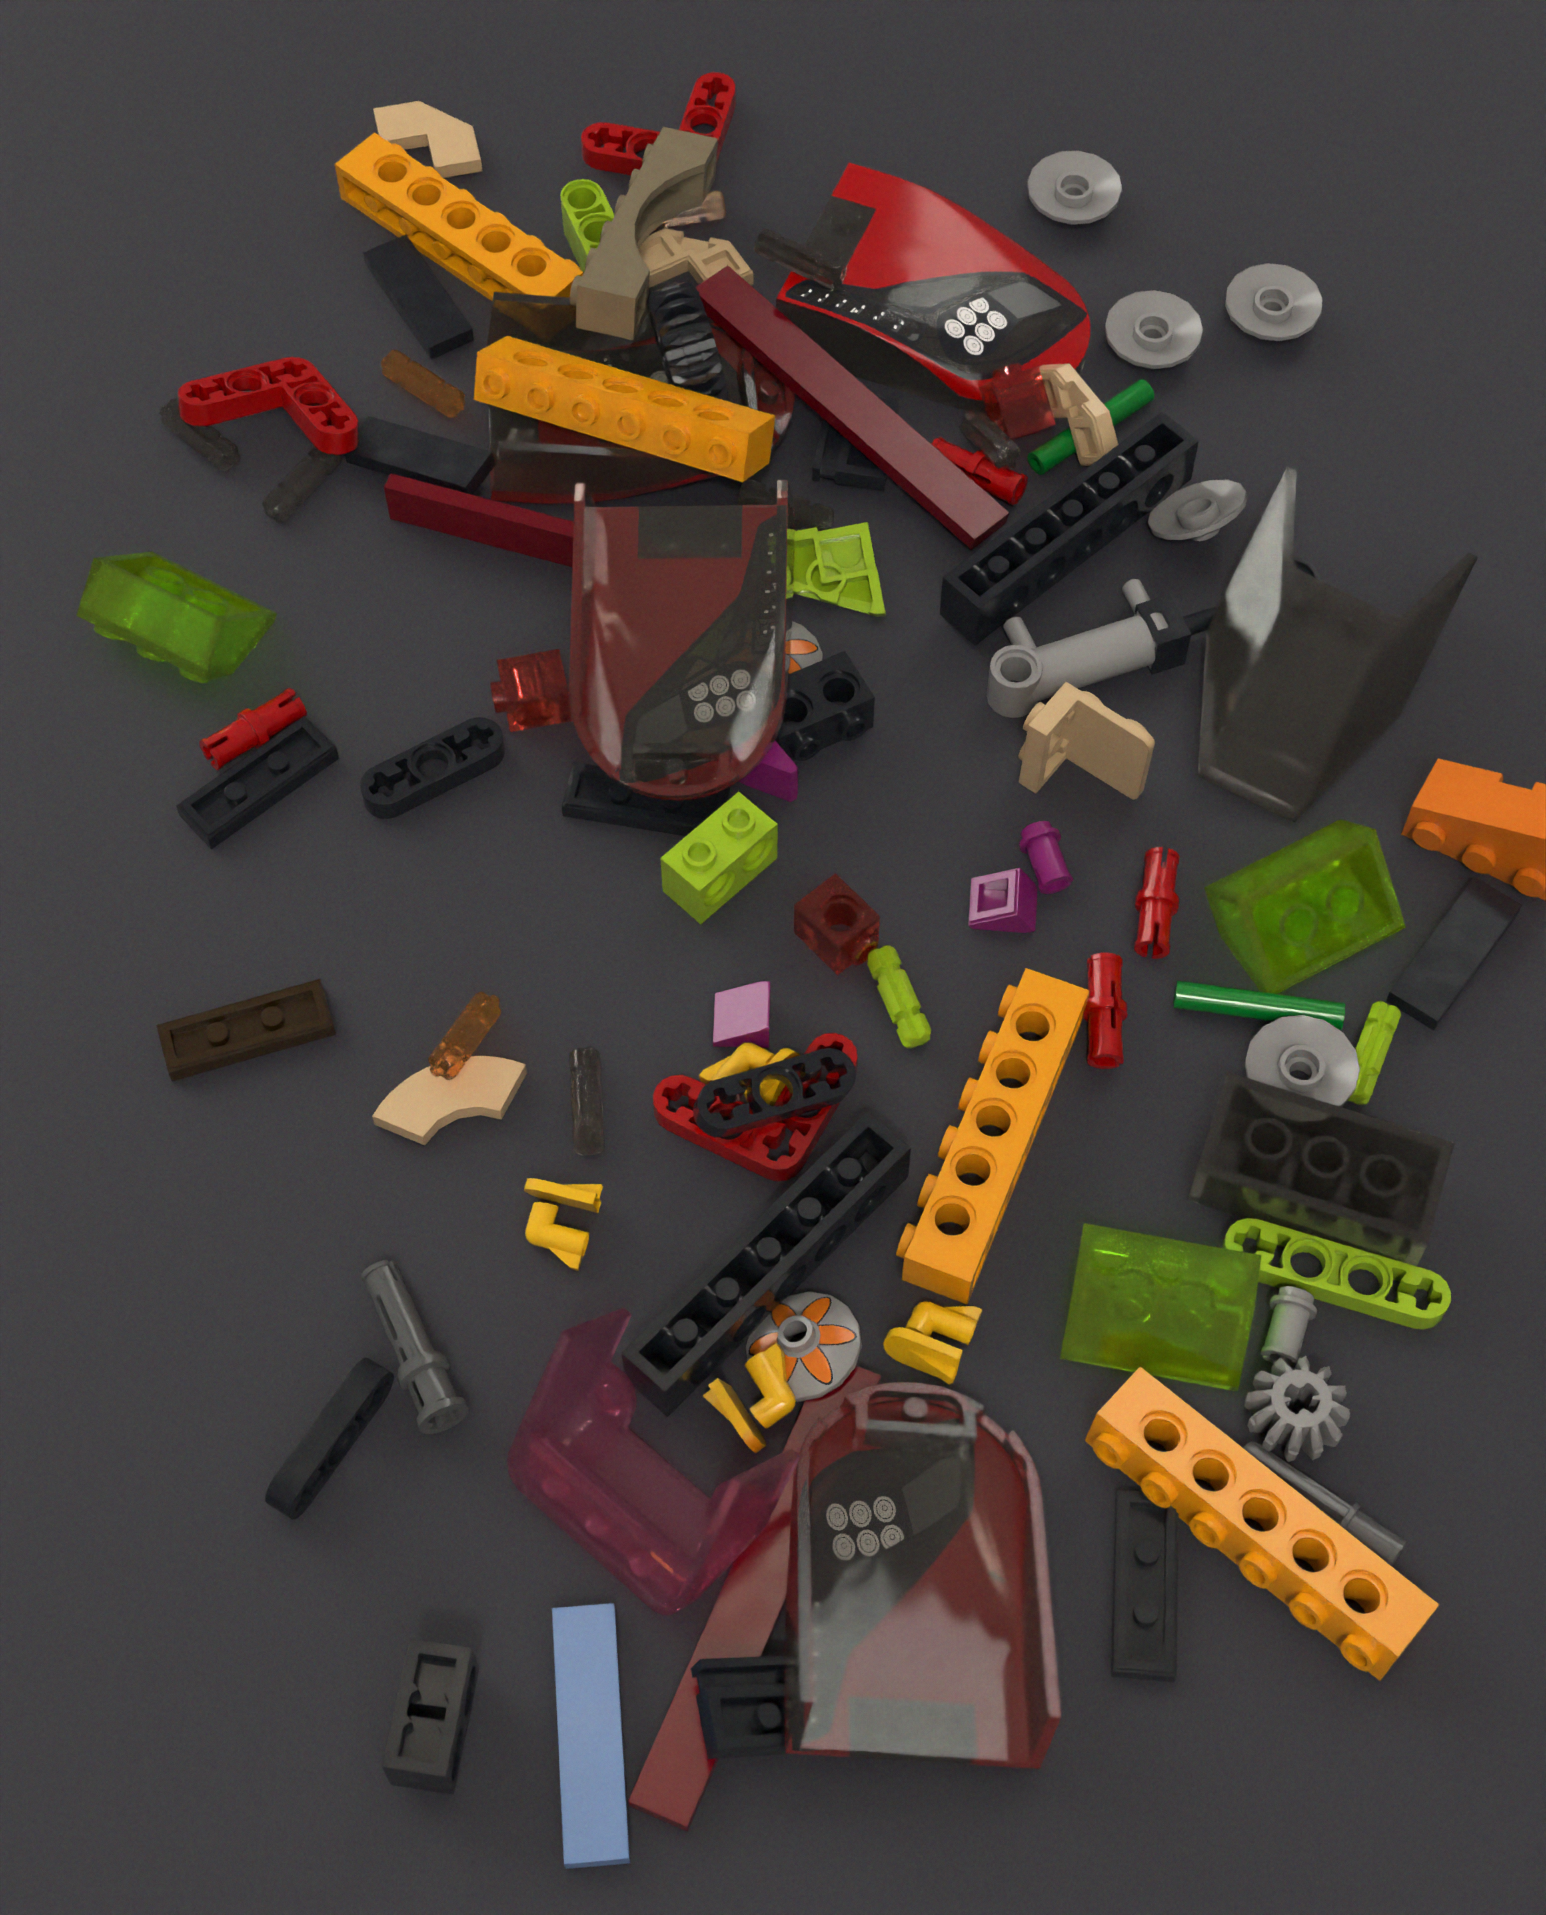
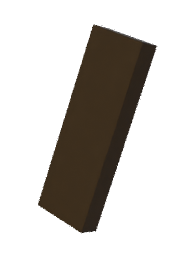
(245, 1030)

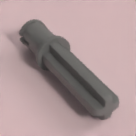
(1361, 1526)

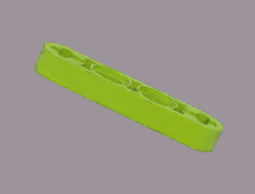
(1338, 1262)

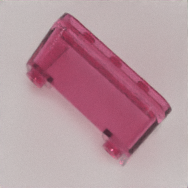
(618, 1492)

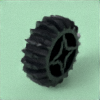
(686, 340)

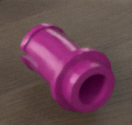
(1042, 846)

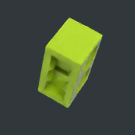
(719, 857)

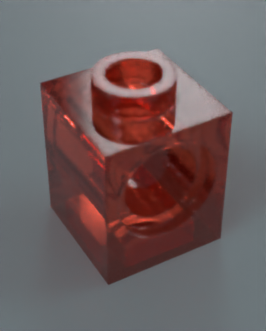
(1017, 401)
(532, 690)
(833, 905)

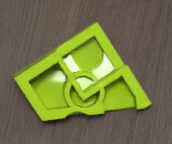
(838, 568)

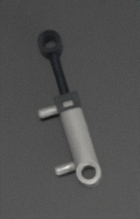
(1151, 638)

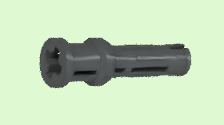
(421, 1367)

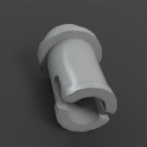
(1288, 1325)

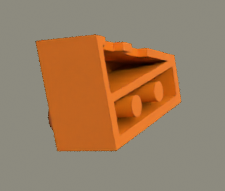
(1483, 824)

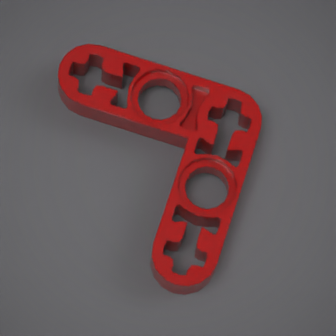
(698, 111)
(274, 384)
(751, 1147)

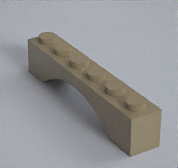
(615, 282)

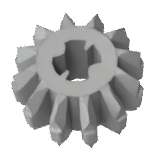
(1311, 1426)

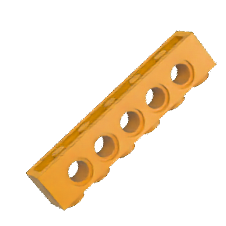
(449, 223)
(624, 408)
(954, 1263)
(1292, 1524)

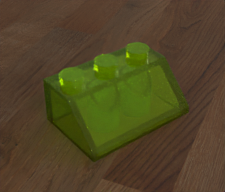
(172, 614)
(1307, 905)
(1161, 1306)

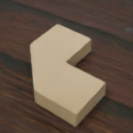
(420, 125)
(671, 254)
(1086, 414)

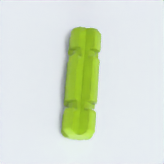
(899, 997)
(1373, 1048)

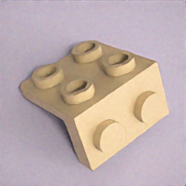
(1090, 736)

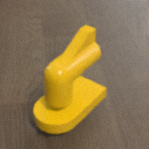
(749, 1057)
(541, 1231)
(920, 1351)
(769, 1374)

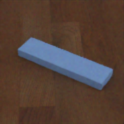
(590, 1736)

